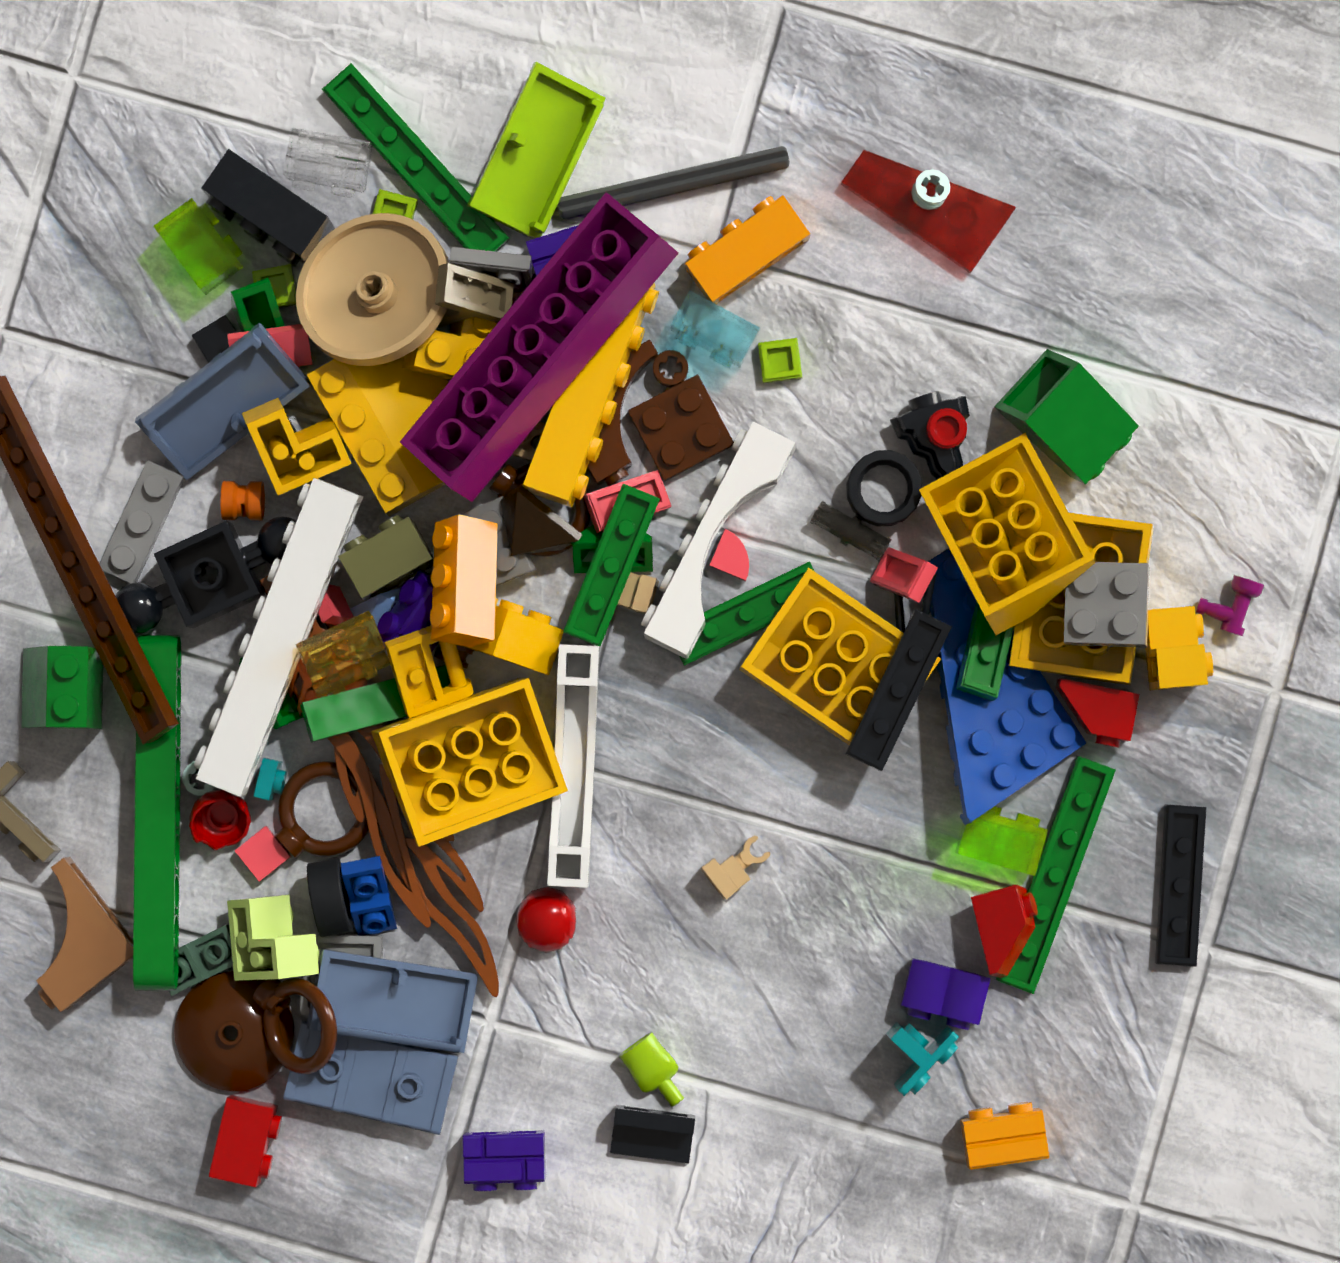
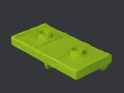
(537, 152)

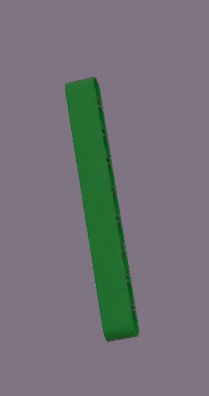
(158, 832)

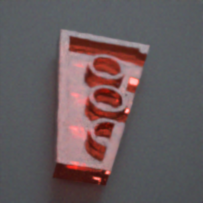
(957, 229)

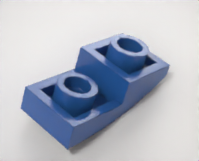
(368, 896)

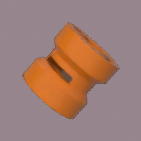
(242, 500)

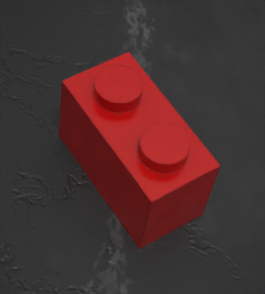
(244, 1141)

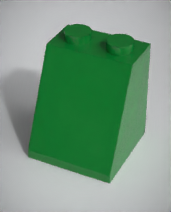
(1067, 415)
(62, 687)

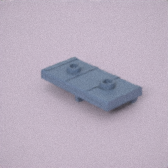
(206, 410)
(396, 1000)
(376, 1081)

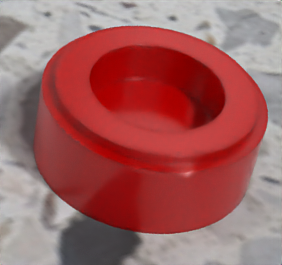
(946, 428)

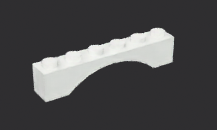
(755, 468)
(576, 757)

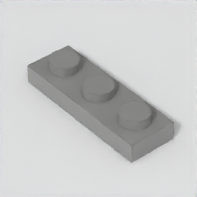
(141, 522)

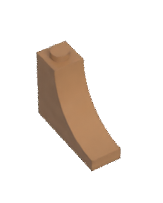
(92, 945)

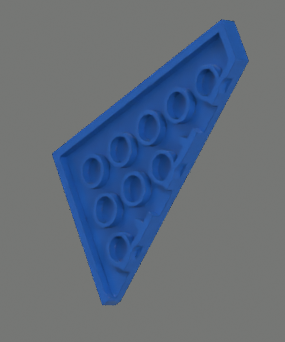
(999, 741)

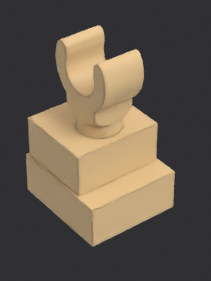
(638, 592)
(730, 874)

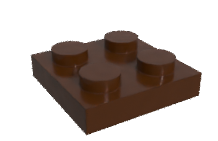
(681, 427)

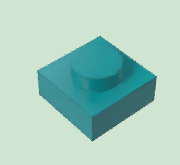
(270, 779)

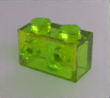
(199, 246)
(1003, 841)

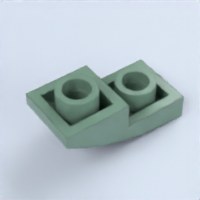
(204, 958)

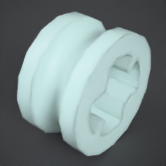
(919, 192)
(189, 770)

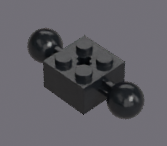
(185, 565)

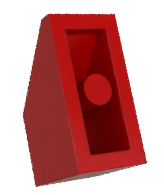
(1101, 710)
(1004, 925)

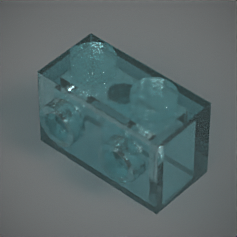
(714, 330)

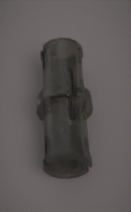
(850, 531)

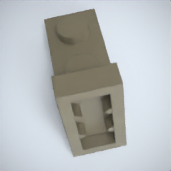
(471, 295)
(33, 840)

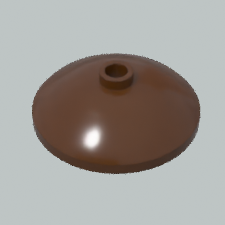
(201, 1037)

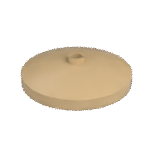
(371, 289)

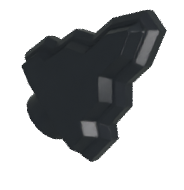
(913, 425)

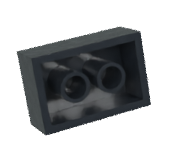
(265, 208)

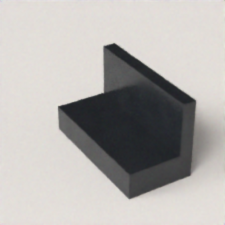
(652, 1134)

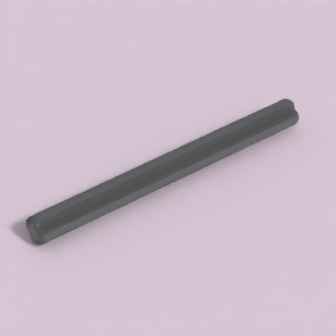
(678, 181)

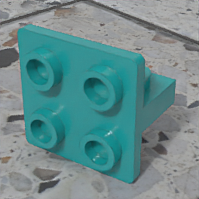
(914, 1045)

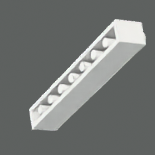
(283, 621)

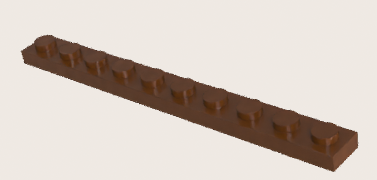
(81, 572)

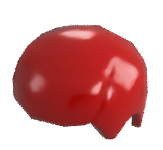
(219, 819)
(546, 919)

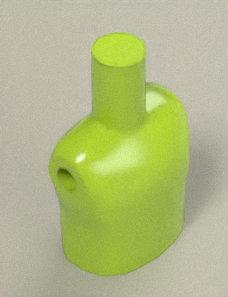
(652, 1067)

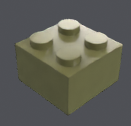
(386, 558)

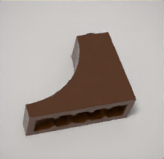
(613, 459)

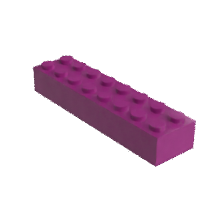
(538, 347)

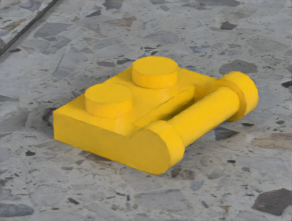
(418, 676)

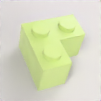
(265, 941)

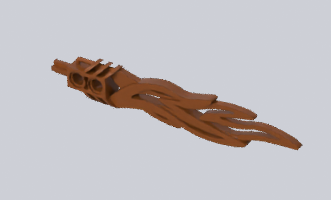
(371, 802)

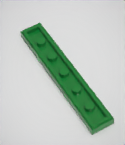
(413, 161)
(1060, 865)

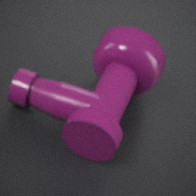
(1234, 616)

